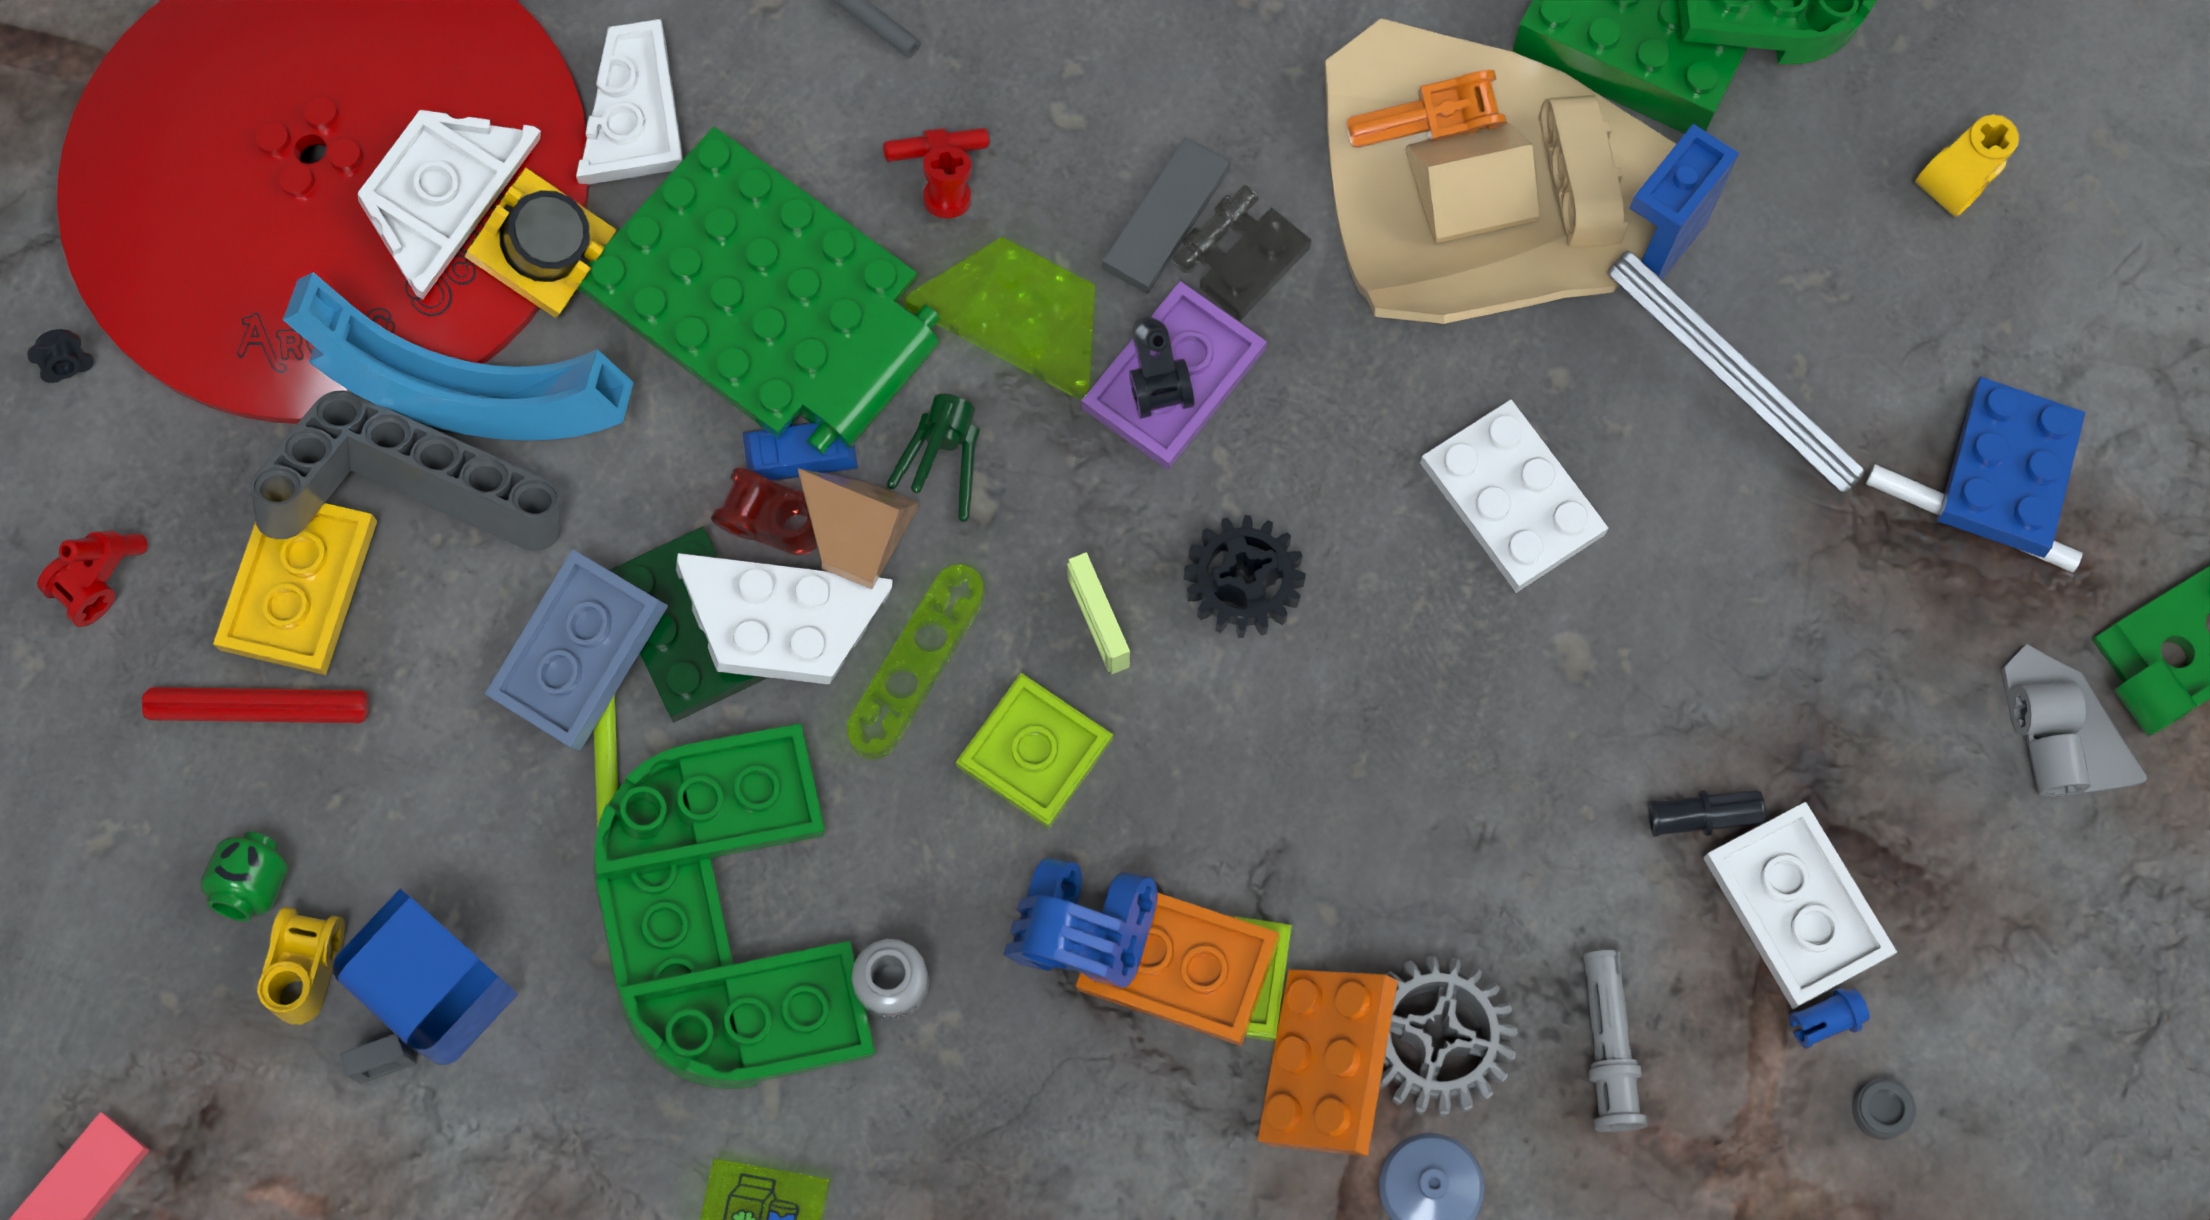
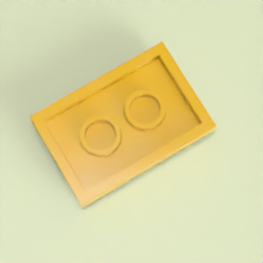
(297, 591)

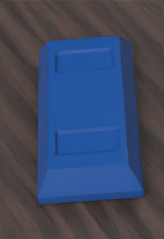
(781, 457)

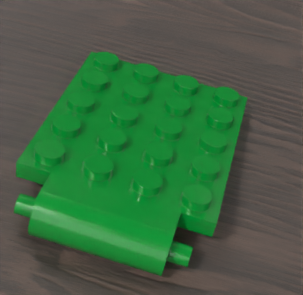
(764, 295)

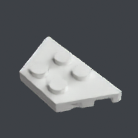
(439, 188)
(778, 617)

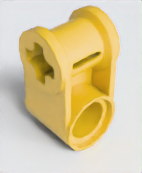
(1967, 166)
(300, 952)

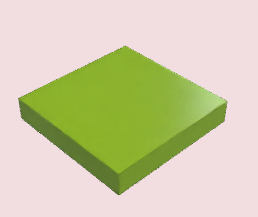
(1034, 750)

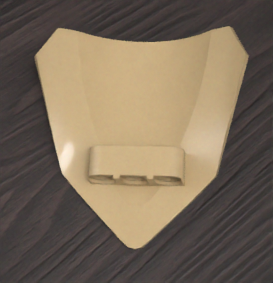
(1586, 172)

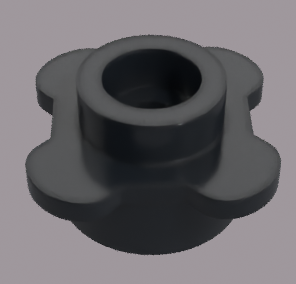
(59, 355)

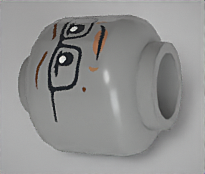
(890, 979)

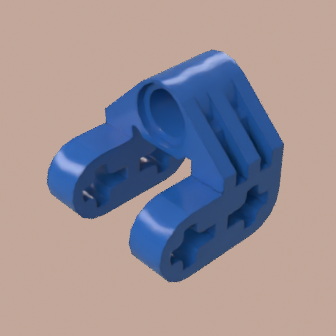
(1072, 937)

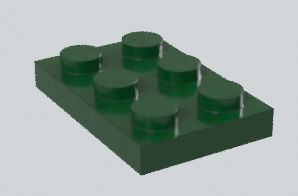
(677, 647)

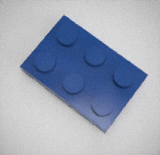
(2011, 467)

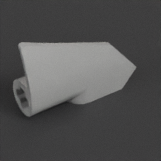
(2066, 728)

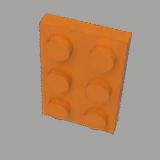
(1196, 970)
(1328, 1061)

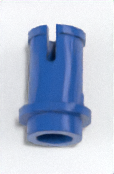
(1839, 1013)

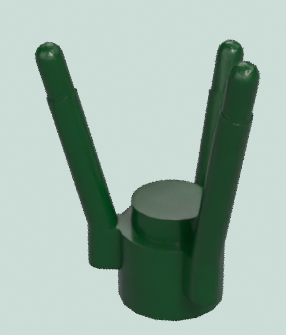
(944, 429)

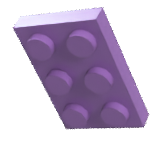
(1217, 357)

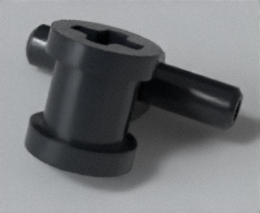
(1160, 378)

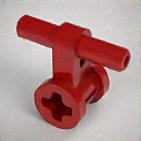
(944, 166)
(82, 572)

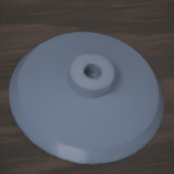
(1431, 1180)

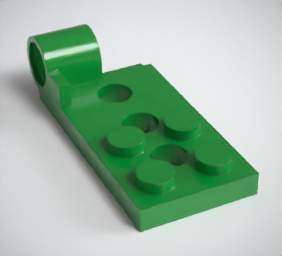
(2150, 686)

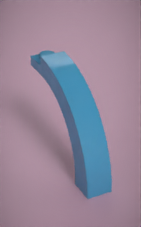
(453, 393)

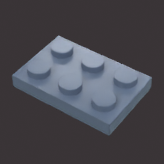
(576, 650)

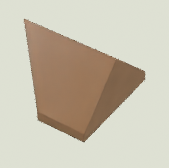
(855, 524)

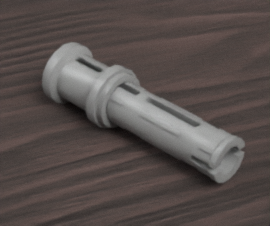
(1613, 1067)

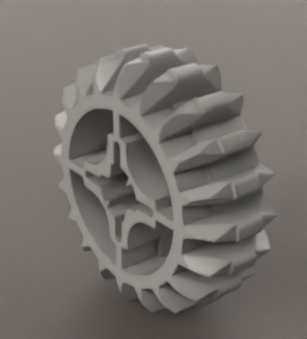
(1464, 1041)

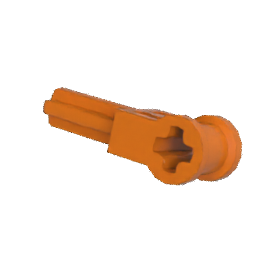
(1442, 111)

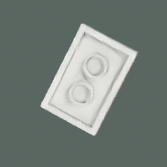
(1513, 495)
(1799, 905)

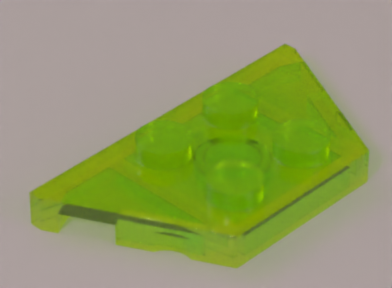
(1018, 311)

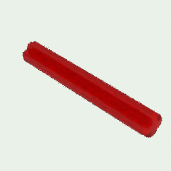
(255, 705)

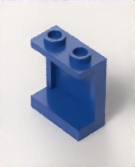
(1683, 195)

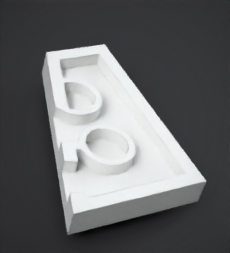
(634, 108)

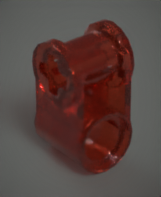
(759, 509)

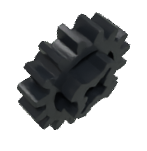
(1224, 586)

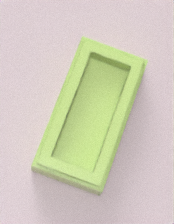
(1098, 613)

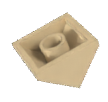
(1476, 182)

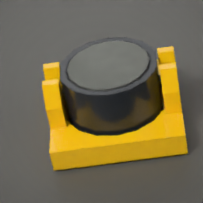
(542, 240)

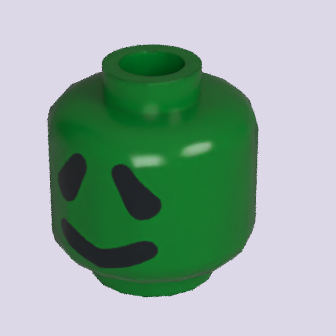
(244, 876)

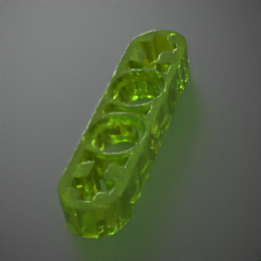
(910, 658)

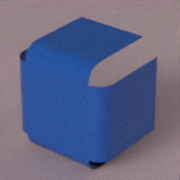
(421, 980)

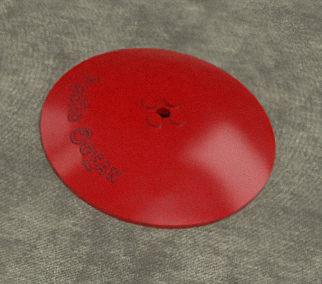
(200, 217)

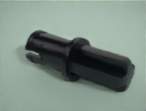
(1706, 812)

